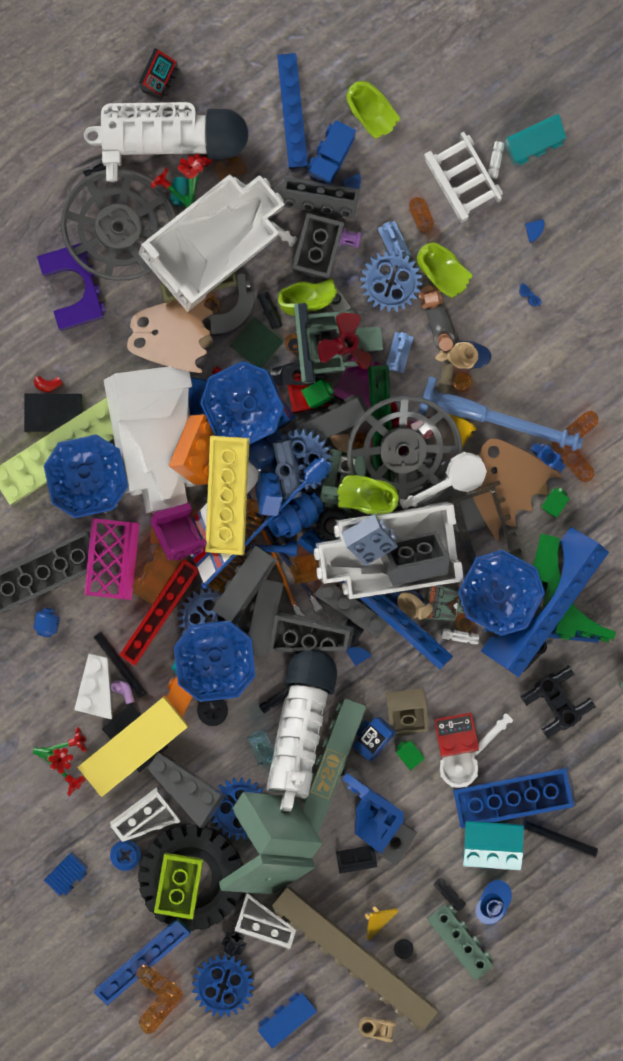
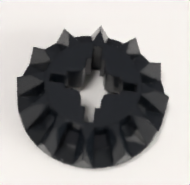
(207, 718)

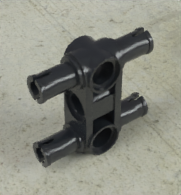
(558, 701)

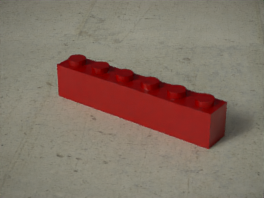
(159, 612)

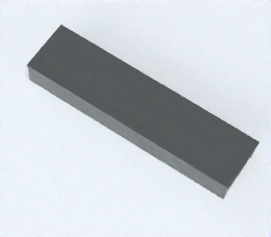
(45, 572)

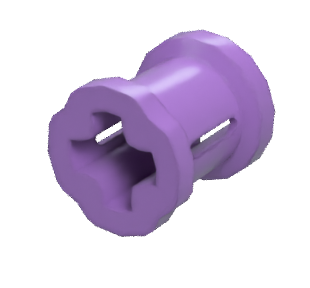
(350, 238)

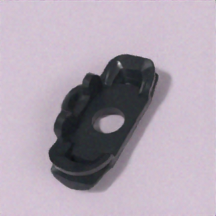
(283, 374)

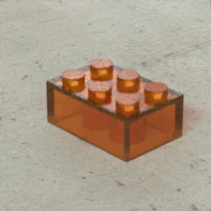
(156, 576)

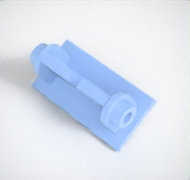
(393, 239)
(399, 352)

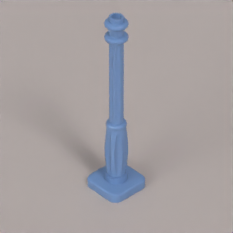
(471, 410)

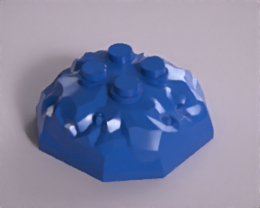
(242, 402)
(85, 476)
(501, 592)
(214, 661)

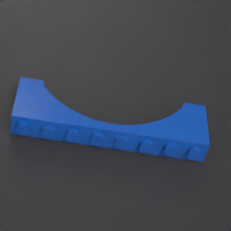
(581, 561)

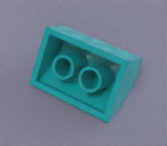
(535, 140)
(493, 845)

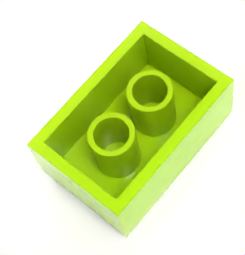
(178, 886)

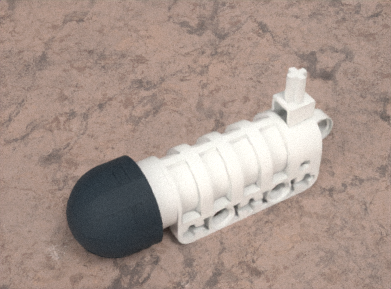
(218, 134)
(310, 679)

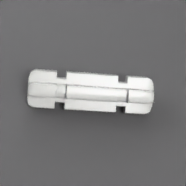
(495, 159)
(460, 636)

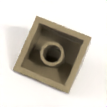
(407, 711)

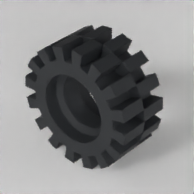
(323, 518)

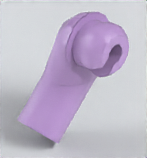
(123, 688)

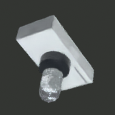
(339, 303)

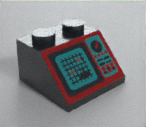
(158, 74)

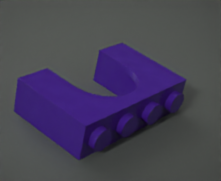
(89, 307)

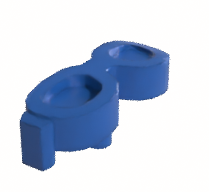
(533, 300)

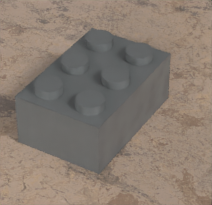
(318, 247)
(416, 559)

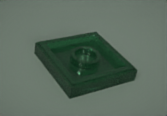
(256, 343)

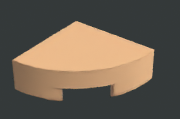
(340, 442)

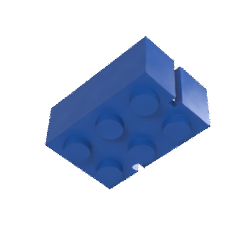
(331, 152)

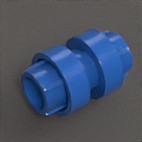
(299, 512)

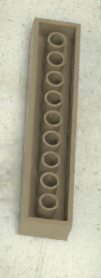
(355, 957)

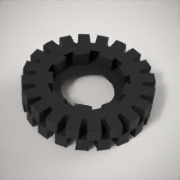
(200, 843)

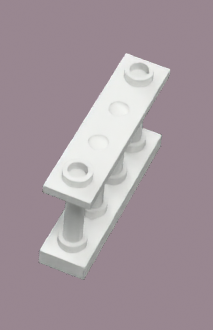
(443, 177)

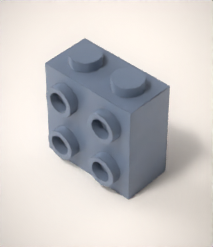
(370, 539)

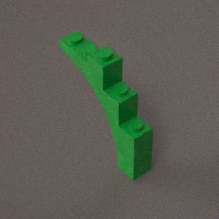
(573, 620)

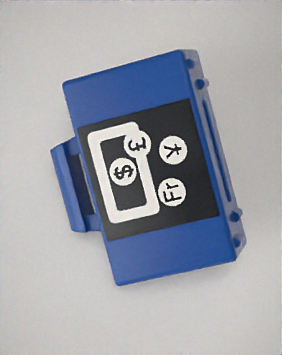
(373, 738)

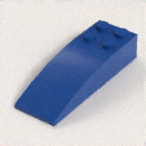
(515, 797)

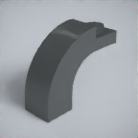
(231, 321)

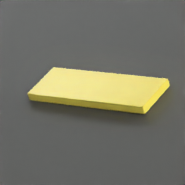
(227, 495)
(133, 746)

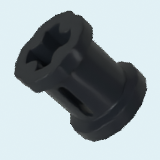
(356, 633)

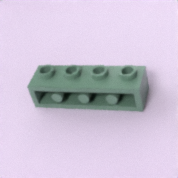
(459, 941)

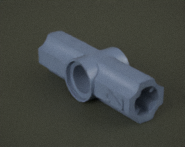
(284, 457)

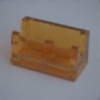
(306, 568)

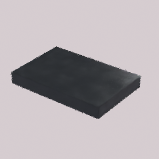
(50, 410)
(120, 722)

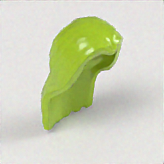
(371, 108)
(443, 269)
(314, 295)
(367, 495)

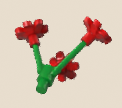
(191, 169)
(59, 759)

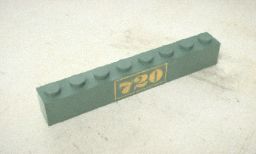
(332, 761)

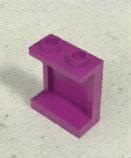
(354, 382)
(177, 532)

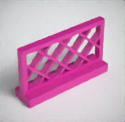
(126, 563)

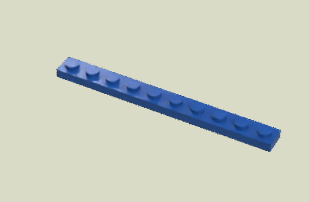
(394, 616)

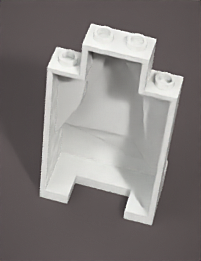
(213, 238)
(147, 422)
(340, 564)

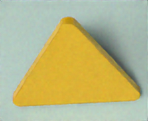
(464, 427)
(378, 920)

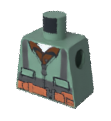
(444, 603)

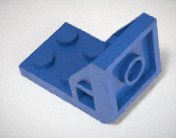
(375, 816)

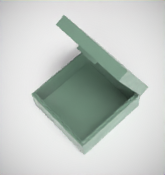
(281, 838)

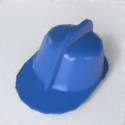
(494, 902)

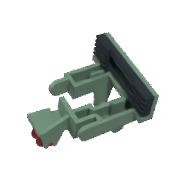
(307, 330)

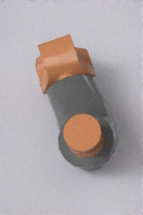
(439, 321)

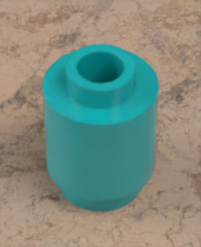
(182, 187)

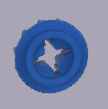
(135, 855)

